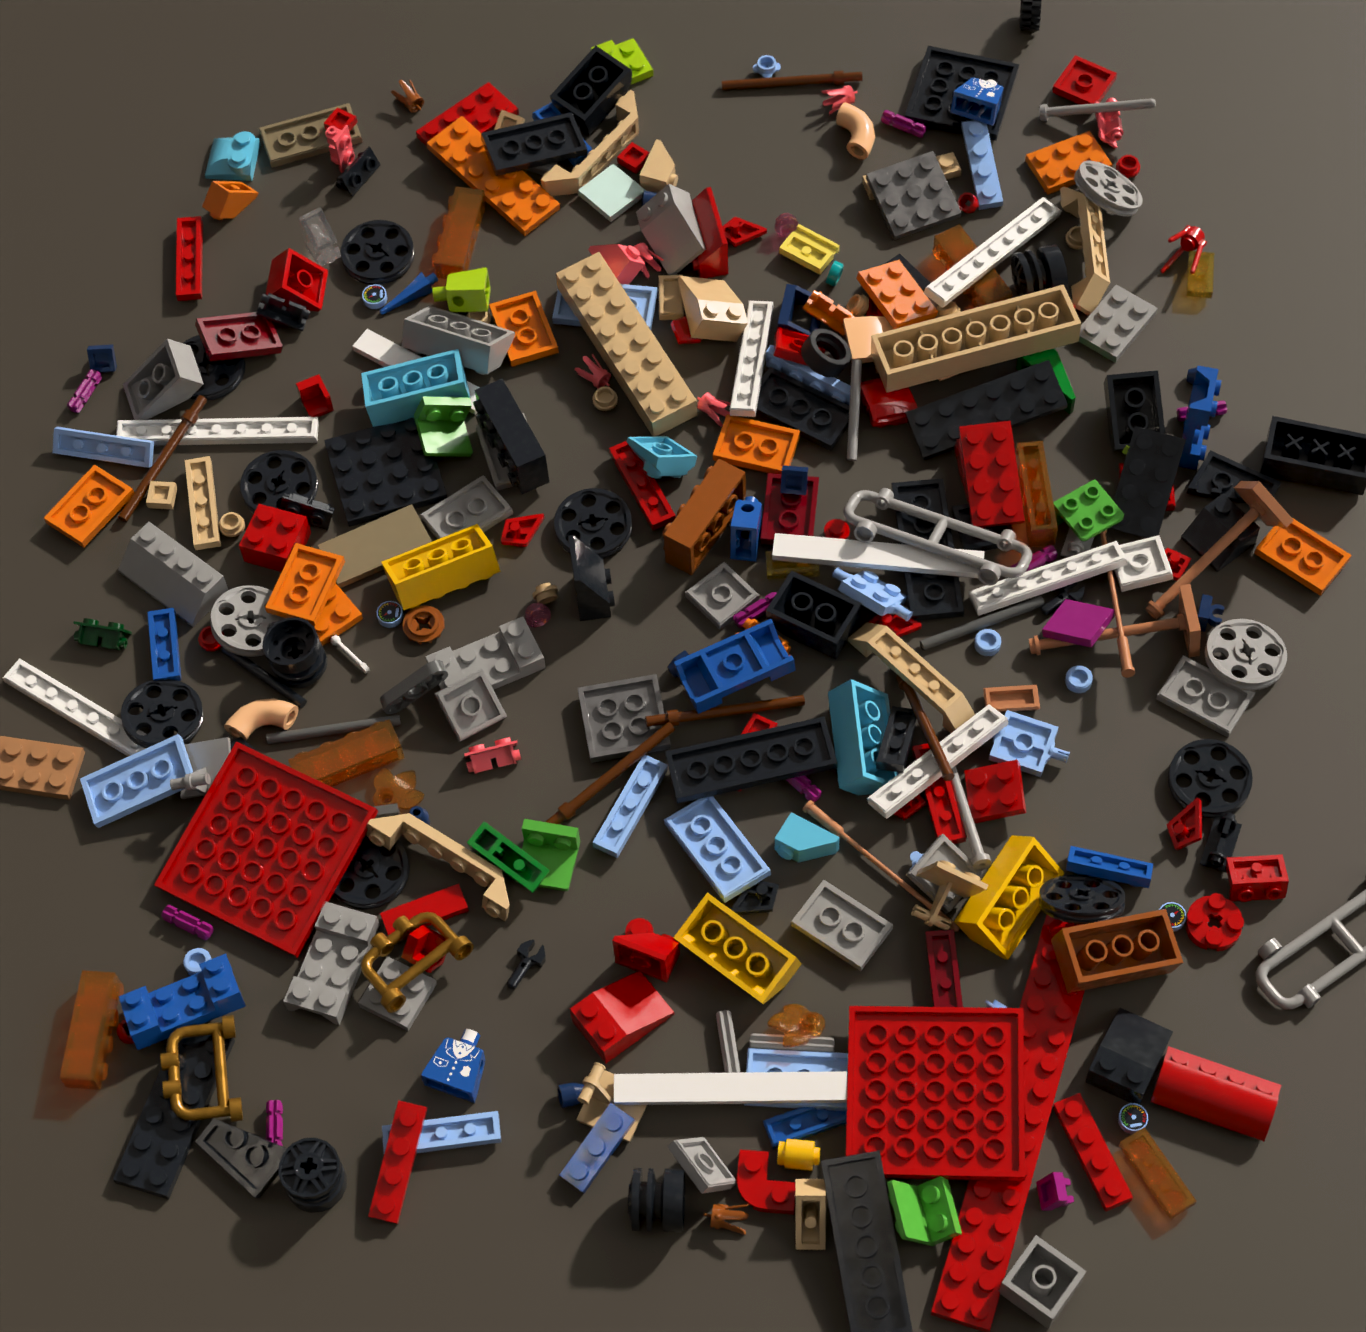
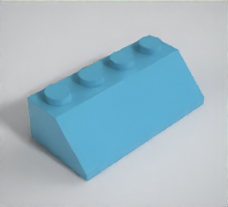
(396, 390)
(858, 728)

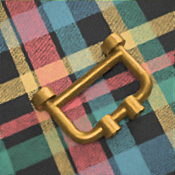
(392, 997)
(170, 1061)

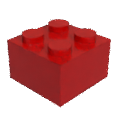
(272, 537)

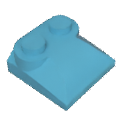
(233, 157)
(662, 456)

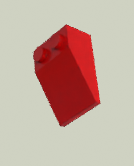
(620, 1015)

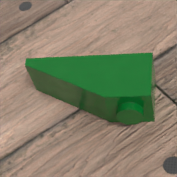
(1053, 356)
(508, 857)

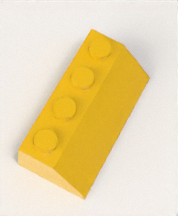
(441, 567)
(1011, 902)
(737, 949)

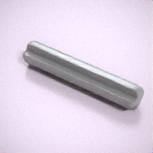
(775, 1041)
(727, 1042)

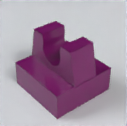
(1053, 1191)

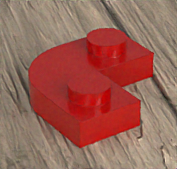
(758, 1191)

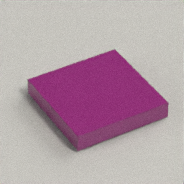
(1078, 623)

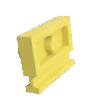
(809, 249)

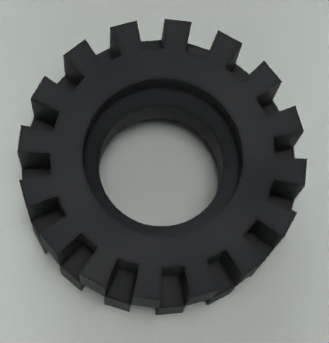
(1030, 15)

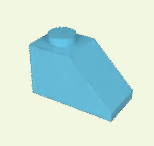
(804, 840)

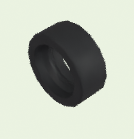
(820, 362)

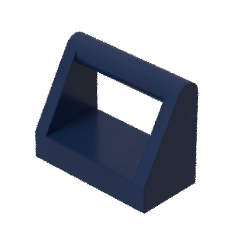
(792, 296)

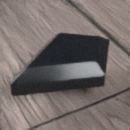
(757, 899)

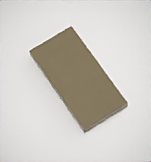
(301, 137)
(376, 542)

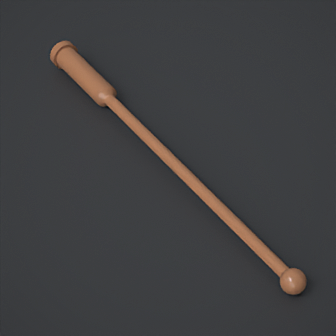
(1122, 642)
(837, 830)

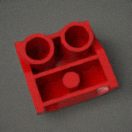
(886, 407)

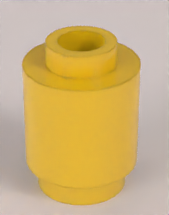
(798, 1154)

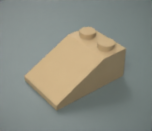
(712, 309)

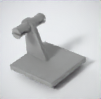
(206, 761)

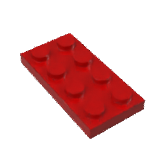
(478, 108)
(991, 474)

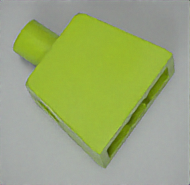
(465, 291)

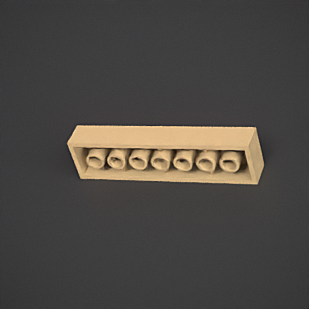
(975, 338)
(626, 344)

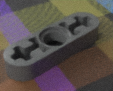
(413, 687)

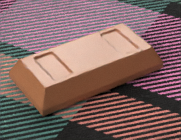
(1012, 698)

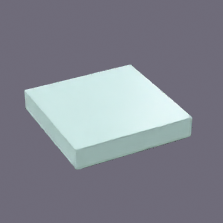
(611, 192)

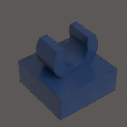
(102, 358)
(794, 480)
(1206, 612)

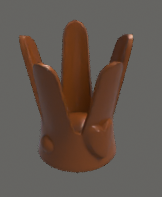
(413, 101)
(721, 1213)

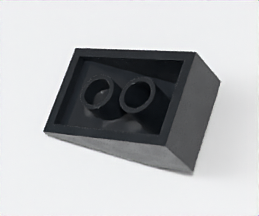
(590, 582)
(1128, 1056)

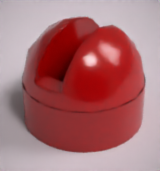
(962, 203)
(122, 1034)

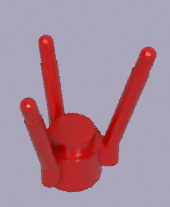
(1191, 239)

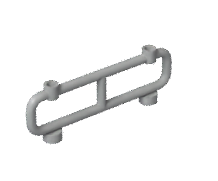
(989, 571)
(1274, 954)

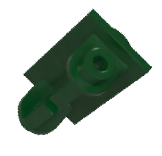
(112, 635)

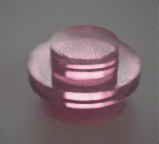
(785, 224)
(537, 615)

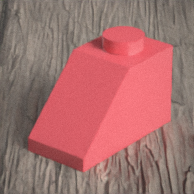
(621, 259)

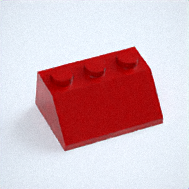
(714, 259)

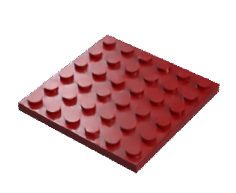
(266, 848)
(938, 1091)

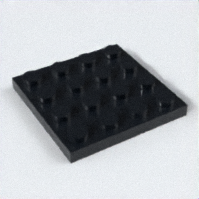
(945, 72)
(383, 471)

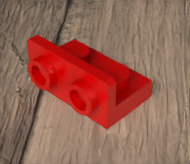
(1257, 877)

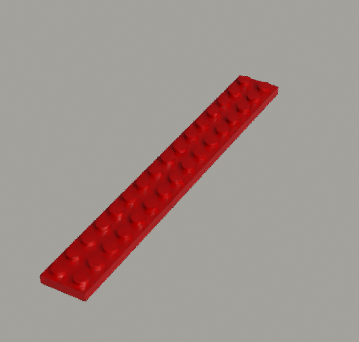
(995, 1207)

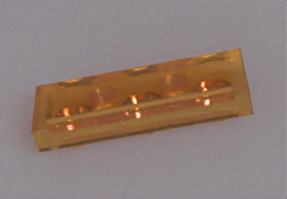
(1157, 1173)

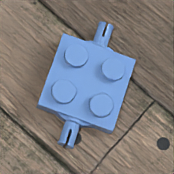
(873, 593)
(1028, 742)

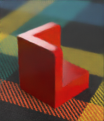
(314, 396)
(421, 943)

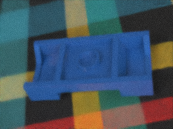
(1198, 412)
(733, 665)
(183, 1003)

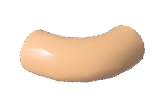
(860, 128)
(261, 713)

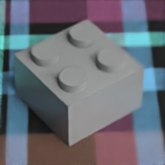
(1042, 1282)

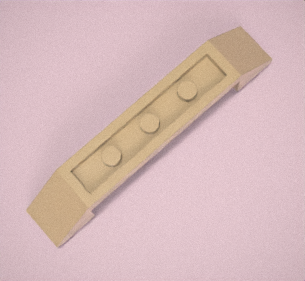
(562, 182)
(1090, 290)
(915, 672)
(387, 830)

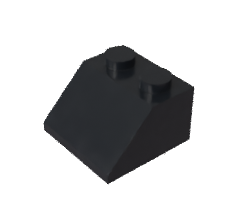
(1215, 522)

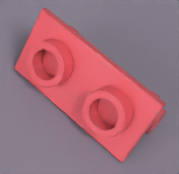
(1109, 126)
(340, 146)
(482, 756)

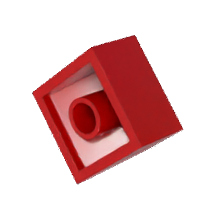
(297, 280)

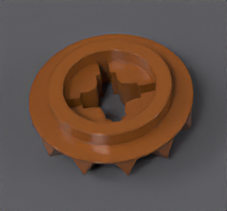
(422, 615)

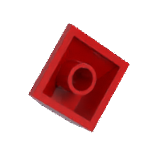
(648, 953)

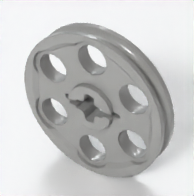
(1108, 188)
(239, 622)
(1239, 661)

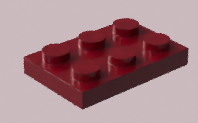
(238, 336)
(788, 512)

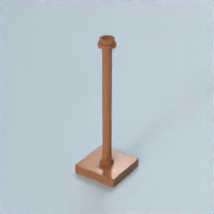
(1261, 505)
(1186, 620)

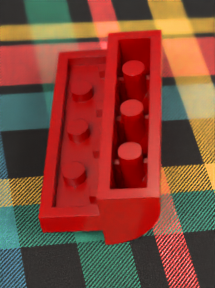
(1216, 1093)

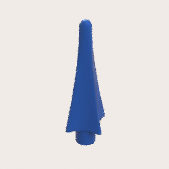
(417, 288)

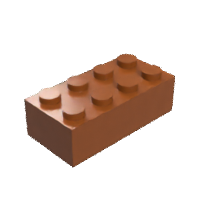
(703, 516)
(1116, 950)

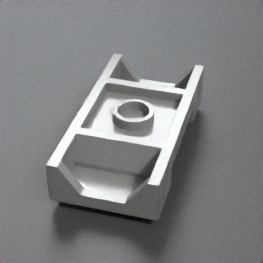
(502, 656)
(332, 962)

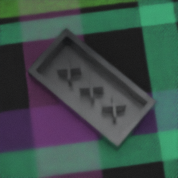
(511, 436)
(1315, 455)

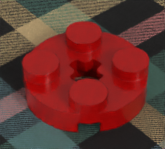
(1212, 937)

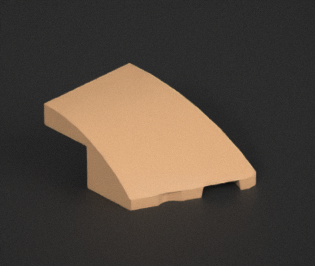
(859, 332)

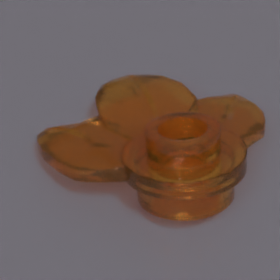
(398, 788)
(797, 1024)

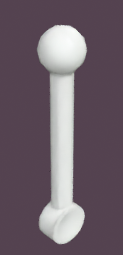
(335, 640)

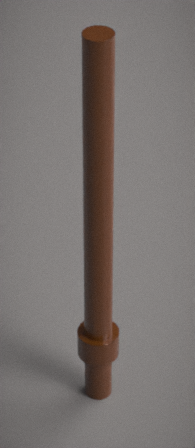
(837, 78)
(188, 419)
(676, 717)
(927, 729)
(567, 810)

